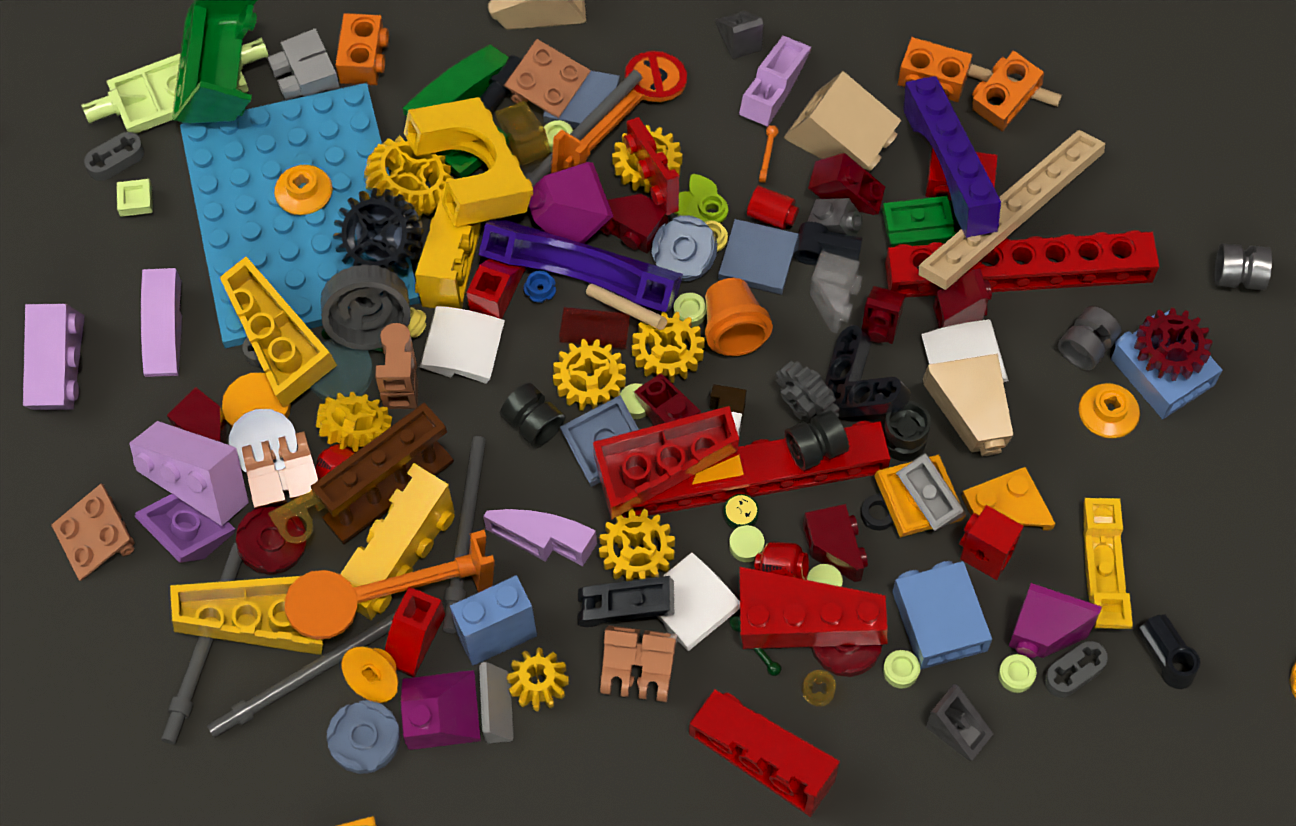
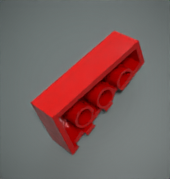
(658, 457)
(807, 613)
(765, 751)

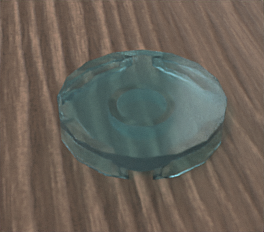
(351, 374)

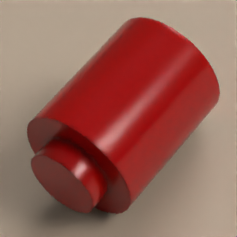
(772, 208)

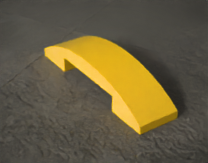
(1105, 562)

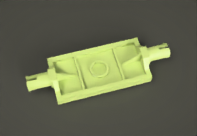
(148, 94)

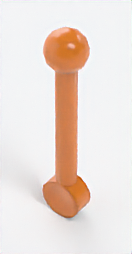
(771, 131)

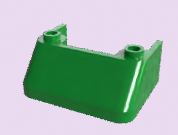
(211, 61)

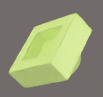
(134, 197)

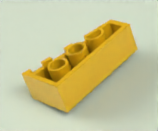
(446, 260)
(282, 341)
(402, 536)
(239, 613)

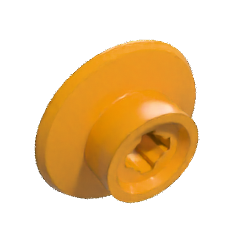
(306, 199)
(1106, 422)
(370, 673)

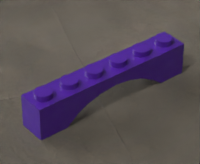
(969, 186)
(537, 249)

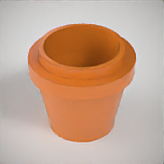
(735, 318)

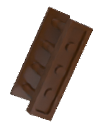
(363, 484)

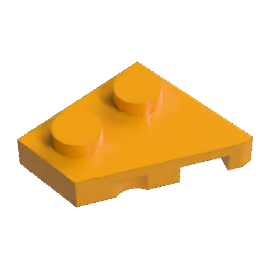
(1012, 496)

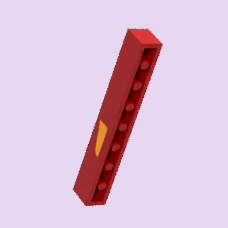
(769, 468)

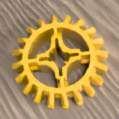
(407, 174)

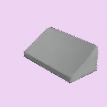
(931, 492)
(495, 704)

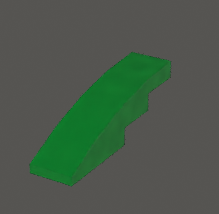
(462, 81)

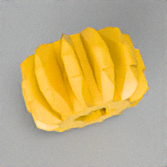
(536, 666)

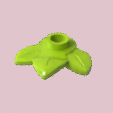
(700, 198)

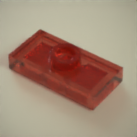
(594, 324)

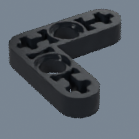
(853, 349)

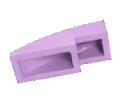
(774, 80)
(160, 322)
(542, 533)

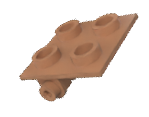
(546, 79)
(92, 532)

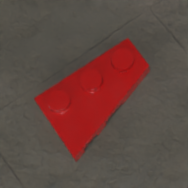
(653, 166)

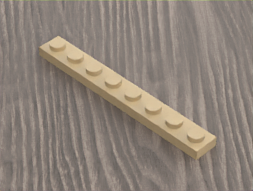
(1017, 205)

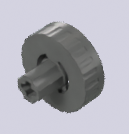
(360, 290)

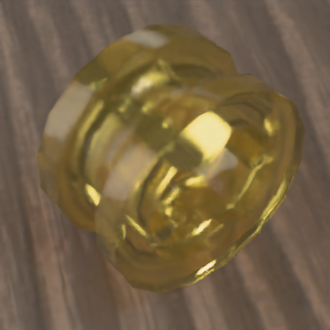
(819, 698)

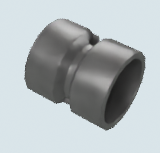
(1243, 266)
(1089, 338)

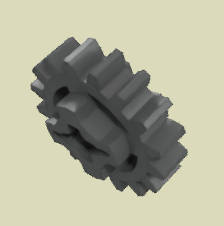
(805, 391)

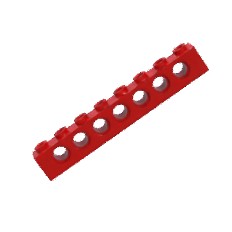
(1103, 269)

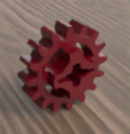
(1168, 331)

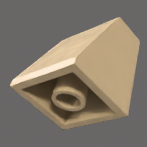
(537, 13)
(844, 120)
(973, 401)

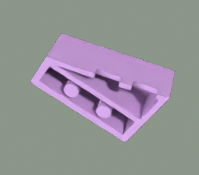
(51, 356)
(193, 469)

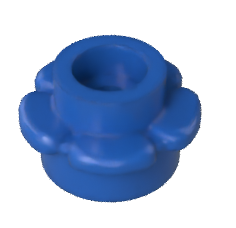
(537, 279)

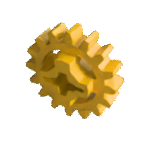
(626, 164)
(668, 347)
(585, 389)
(352, 420)
(633, 532)

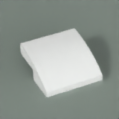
(962, 342)
(462, 343)
(699, 602)

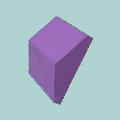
(183, 529)

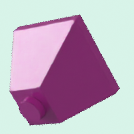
(570, 203)
(1051, 622)
(440, 710)

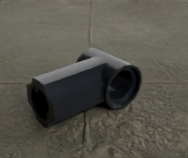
(815, 237)
(1169, 649)

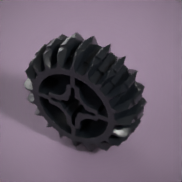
(388, 224)

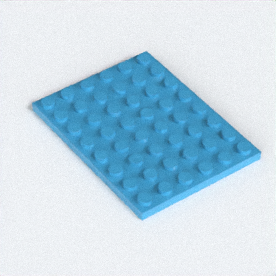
(233, 189)

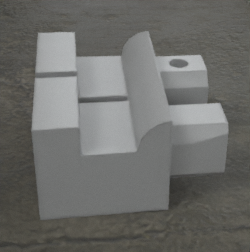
(308, 64)

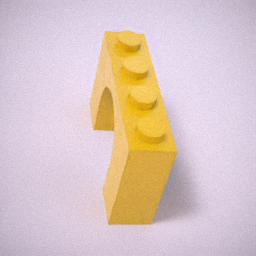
(470, 128)

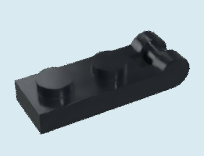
(626, 601)

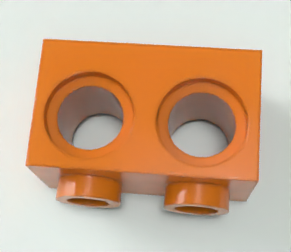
(357, 48)
(936, 61)
(1013, 93)

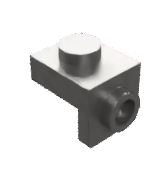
(837, 215)

